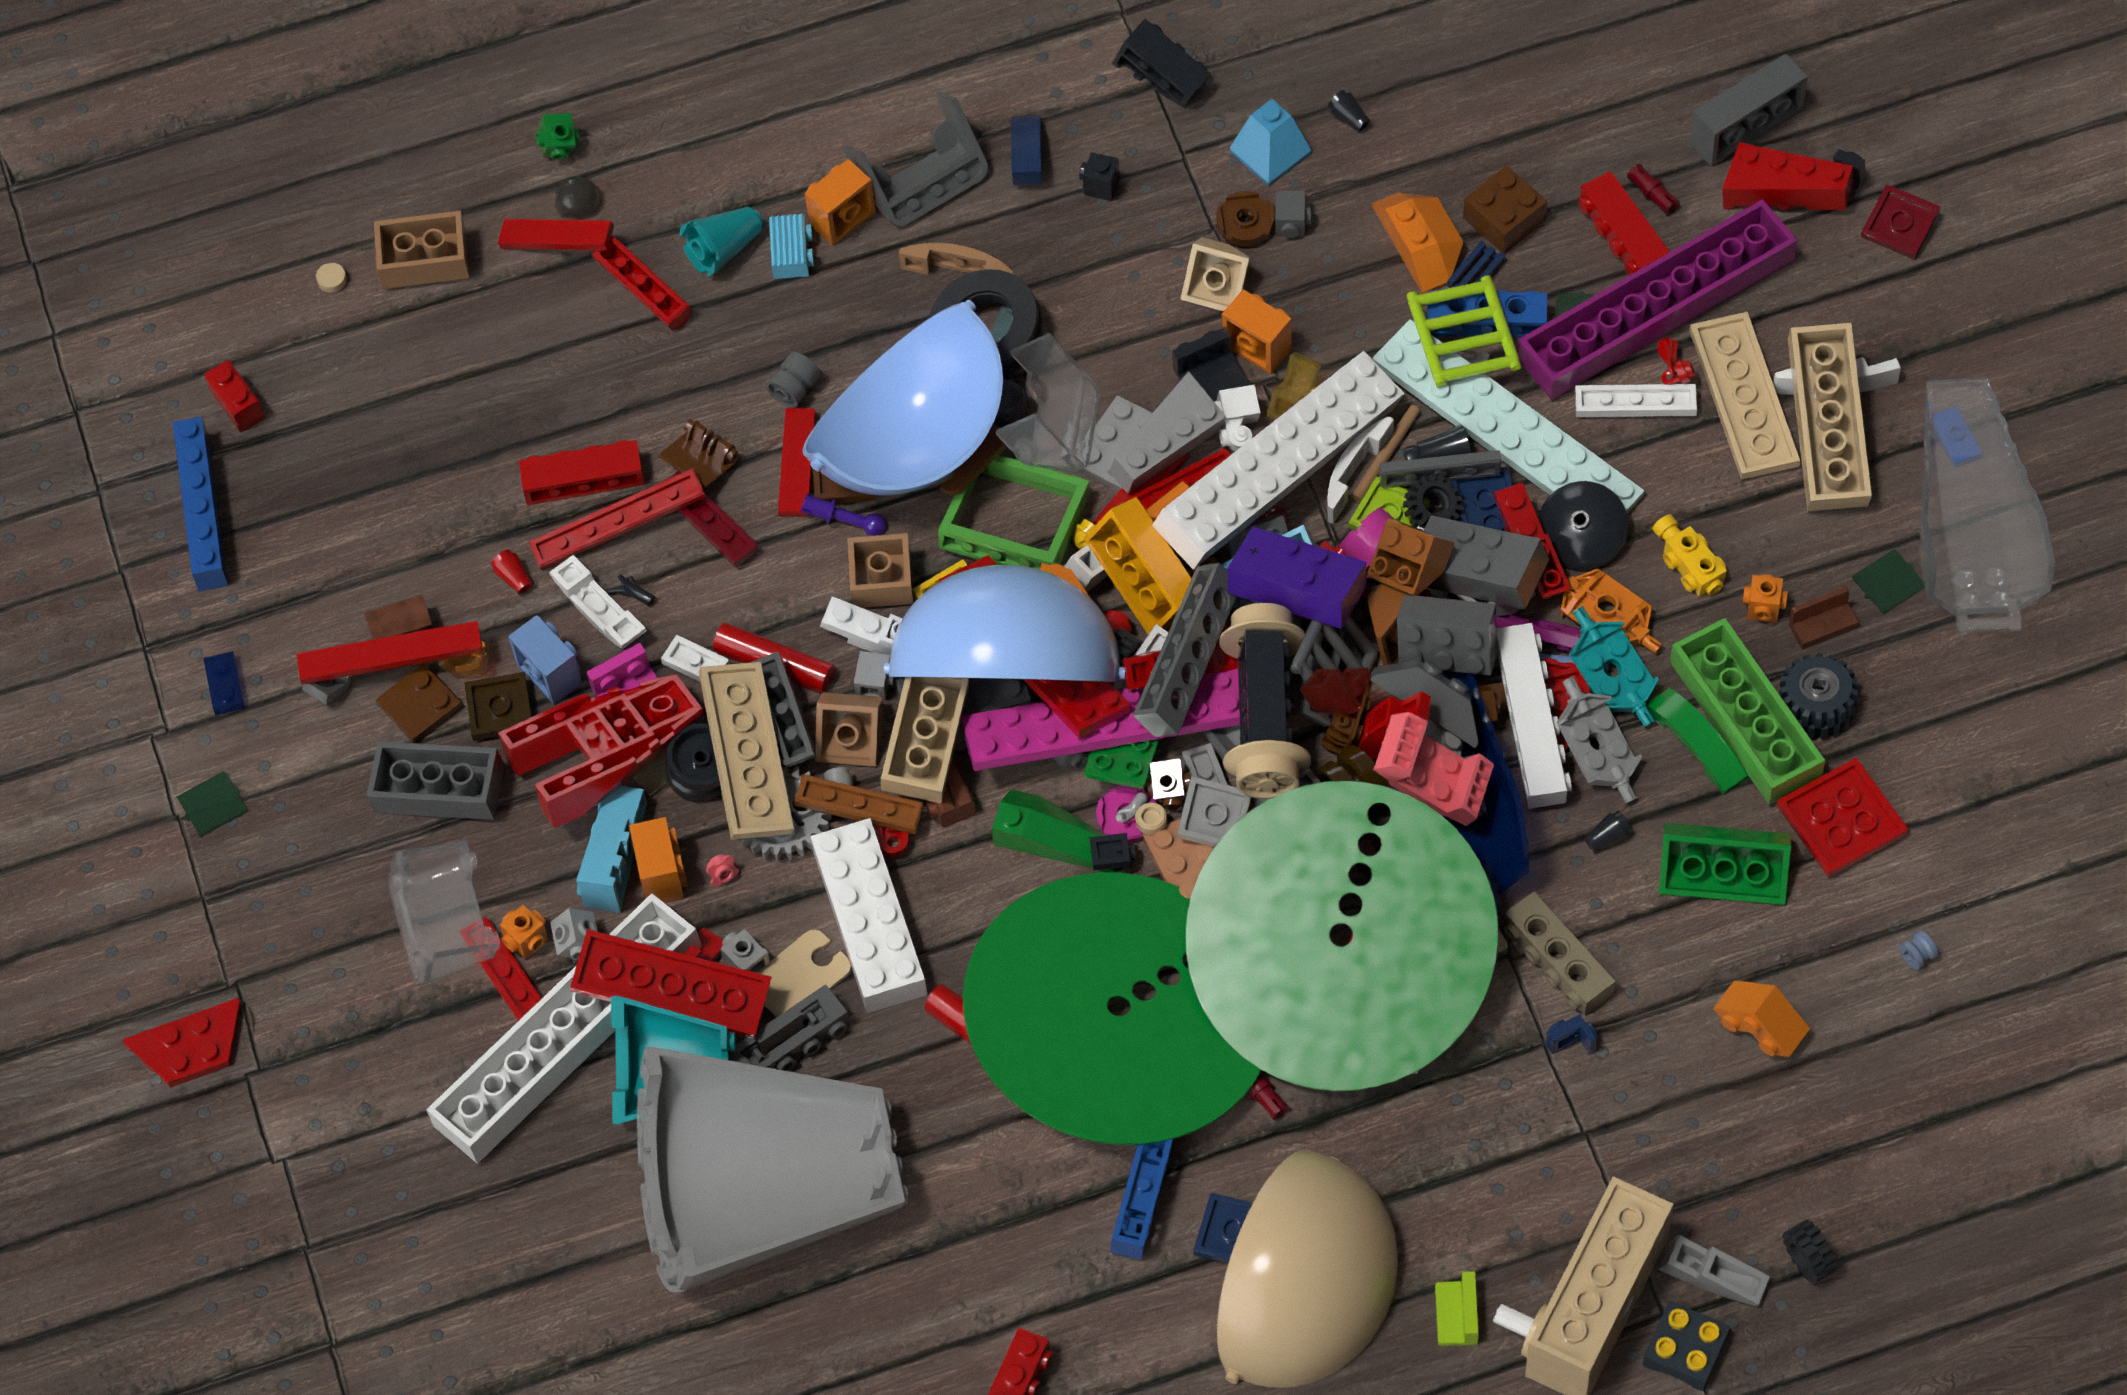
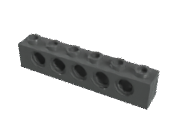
(1186, 651)

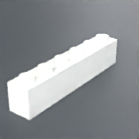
(1531, 716)

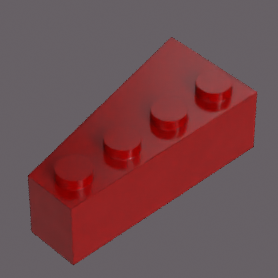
(1786, 180)

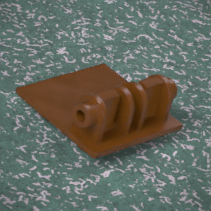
(702, 451)
(1344, 729)

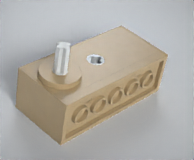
(1597, 1292)

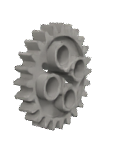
(813, 823)

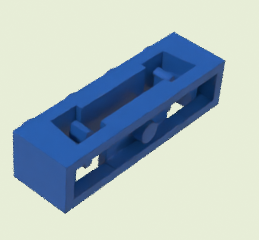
(1140, 1199)

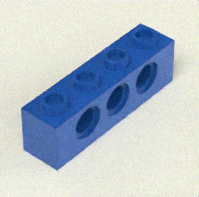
(1530, 304)

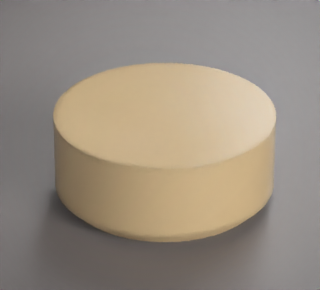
(331, 277)
(1150, 818)

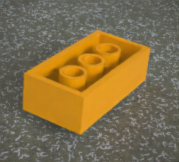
(1140, 564)

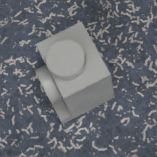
(752, 959)

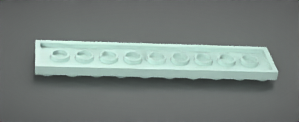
(1500, 420)

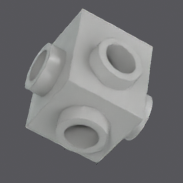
(570, 930)

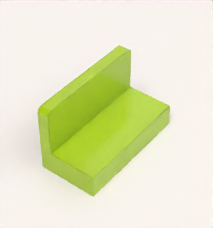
(1457, 1311)

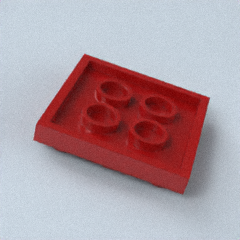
(1842, 817)

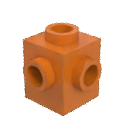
(1764, 598)
(523, 931)

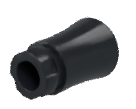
(1444, 444)

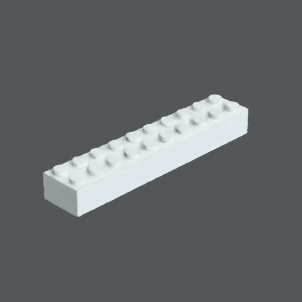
(1277, 460)
(543, 1046)

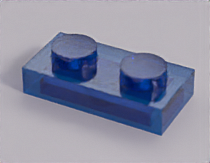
(224, 683)

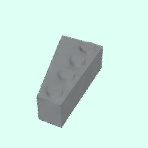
(1172, 430)

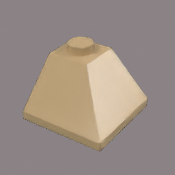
(1214, 274)

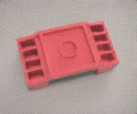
(1431, 771)

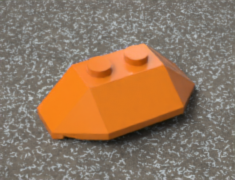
(1422, 237)

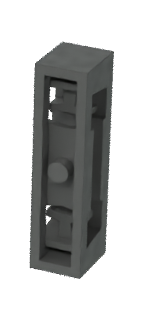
(826, 1021)

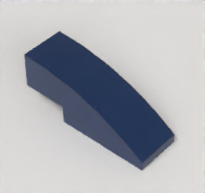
(1026, 150)

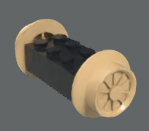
(1266, 759)

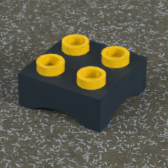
(1686, 1345)

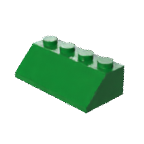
(1724, 863)

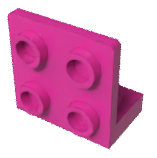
(621, 671)

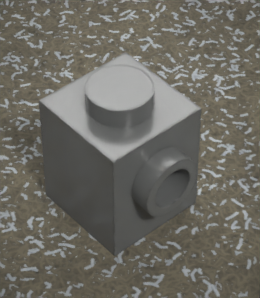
(1291, 214)

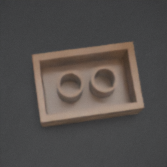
(421, 249)

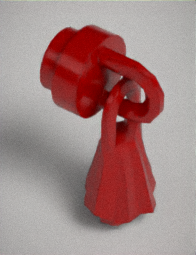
(1668, 351)

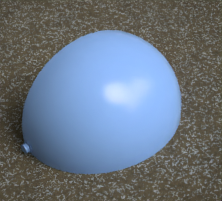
(913, 409)
(1007, 627)

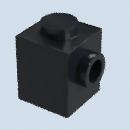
(1100, 176)

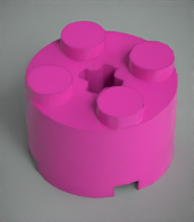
(1364, 541)

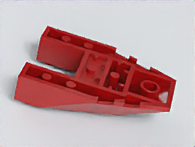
(612, 730)

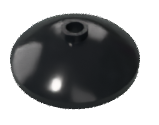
(1596, 540)

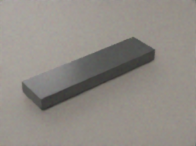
(1451, 467)

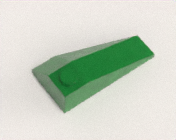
(1043, 829)

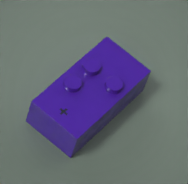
(1297, 576)

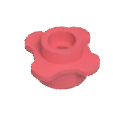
(721, 869)

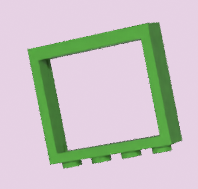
(1006, 552)

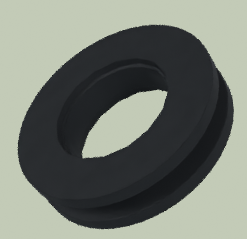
(1003, 288)

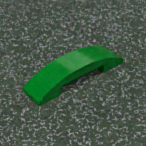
(1700, 738)

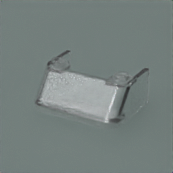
(1066, 413)

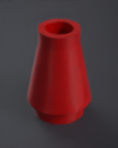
(510, 570)

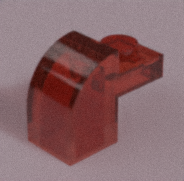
(1335, 692)

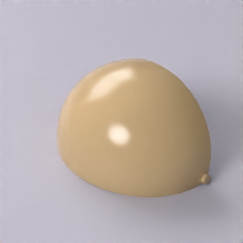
(1306, 1275)

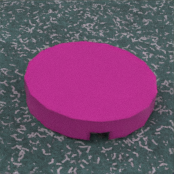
(1108, 807)

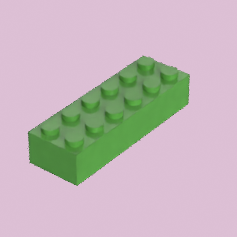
(1747, 710)

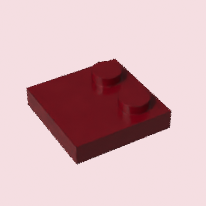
(1900, 221)

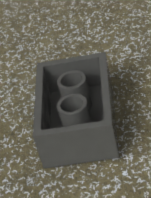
(1448, 633)

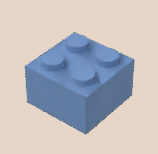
(546, 659)

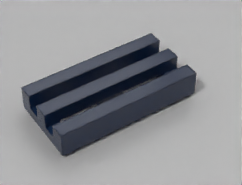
(1489, 253)

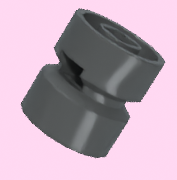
(792, 381)

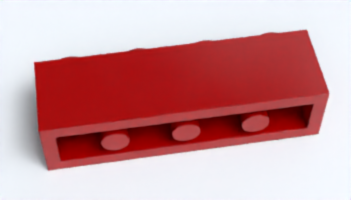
(1620, 223)
(581, 472)

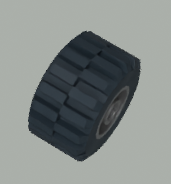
(1820, 694)

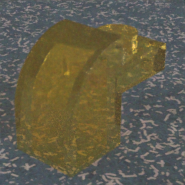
(1297, 383)

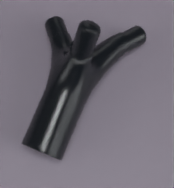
(632, 589)

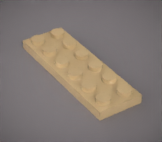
(1744, 395)
(746, 750)

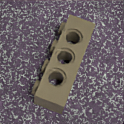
(1535, 915)

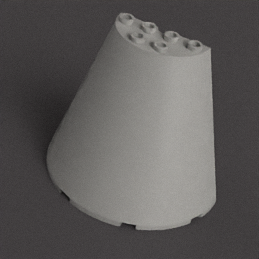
(755, 1162)

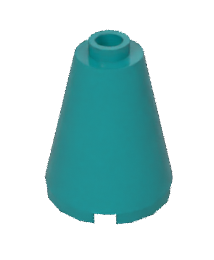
(719, 238)

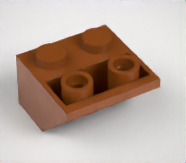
(1409, 557)

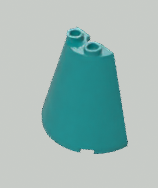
(645, 1025)

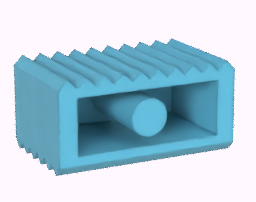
(789, 246)

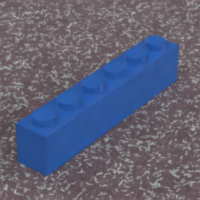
(200, 504)

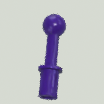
(873, 524)

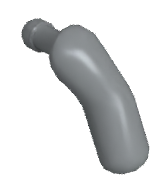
(1128, 812)

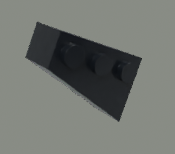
(1163, 63)

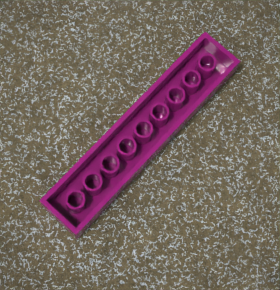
(1656, 299)

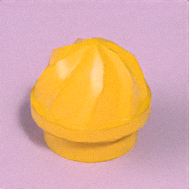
(1080, 532)

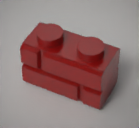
(234, 396)

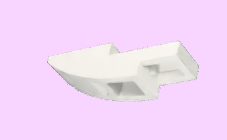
(861, 626)

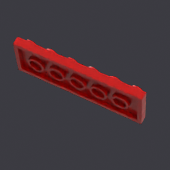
(671, 981)

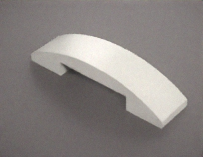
(1370, 441)
(596, 604)

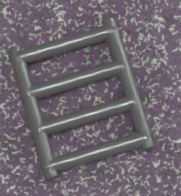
(1310, 646)

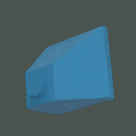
(1270, 143)

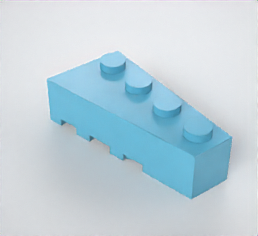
(610, 850)

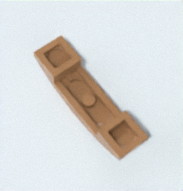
(921, 257)

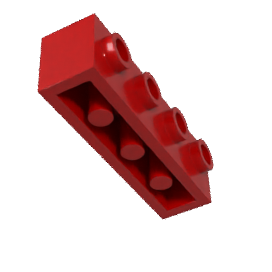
(1022, 1365)

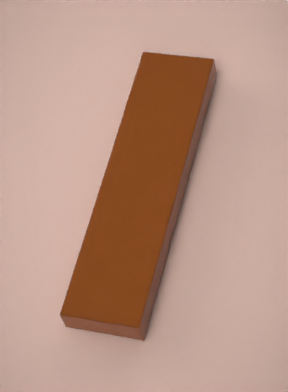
(858, 804)

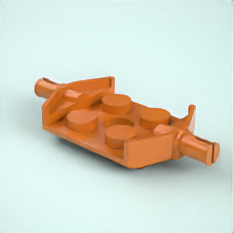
(1598, 587)

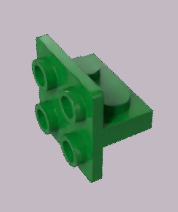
(1122, 764)

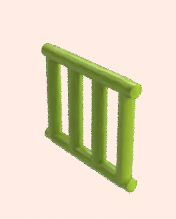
(1493, 311)

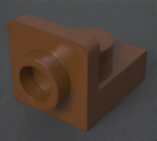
(1494, 699)

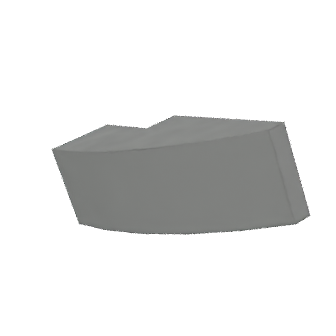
(1713, 1271)

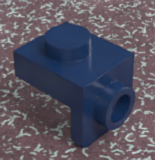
(1566, 1033)

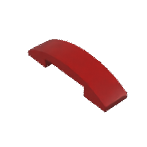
(1140, 666)

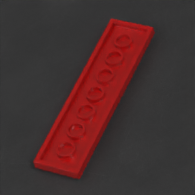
(1079, 704)

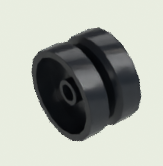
(692, 764)

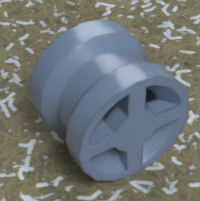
(1918, 950)

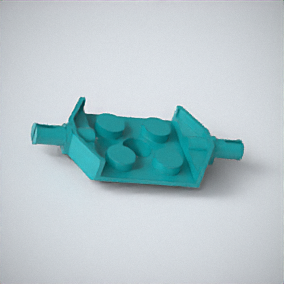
(1608, 644)

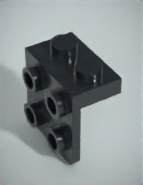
(1210, 363)

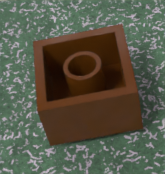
(1505, 209)

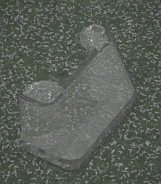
(439, 910)

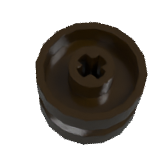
(1352, 765)

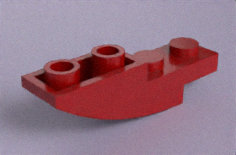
(1521, 519)
(1378, 719)

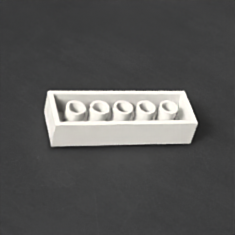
(868, 915)

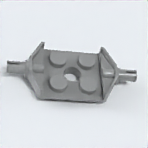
(1590, 716)

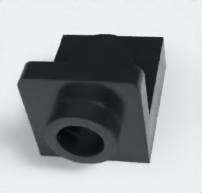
(1112, 852)

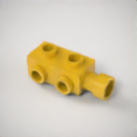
(1690, 558)

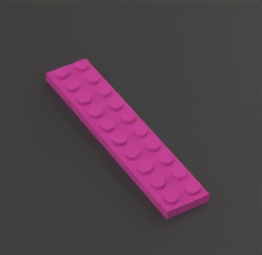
(1038, 733)

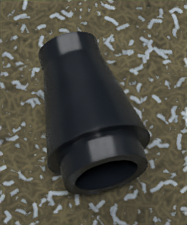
(1348, 110)
(1609, 831)

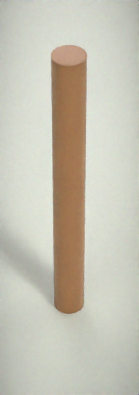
(1386, 452)

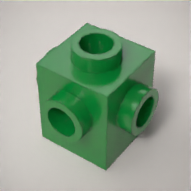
(557, 135)

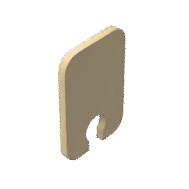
(797, 976)

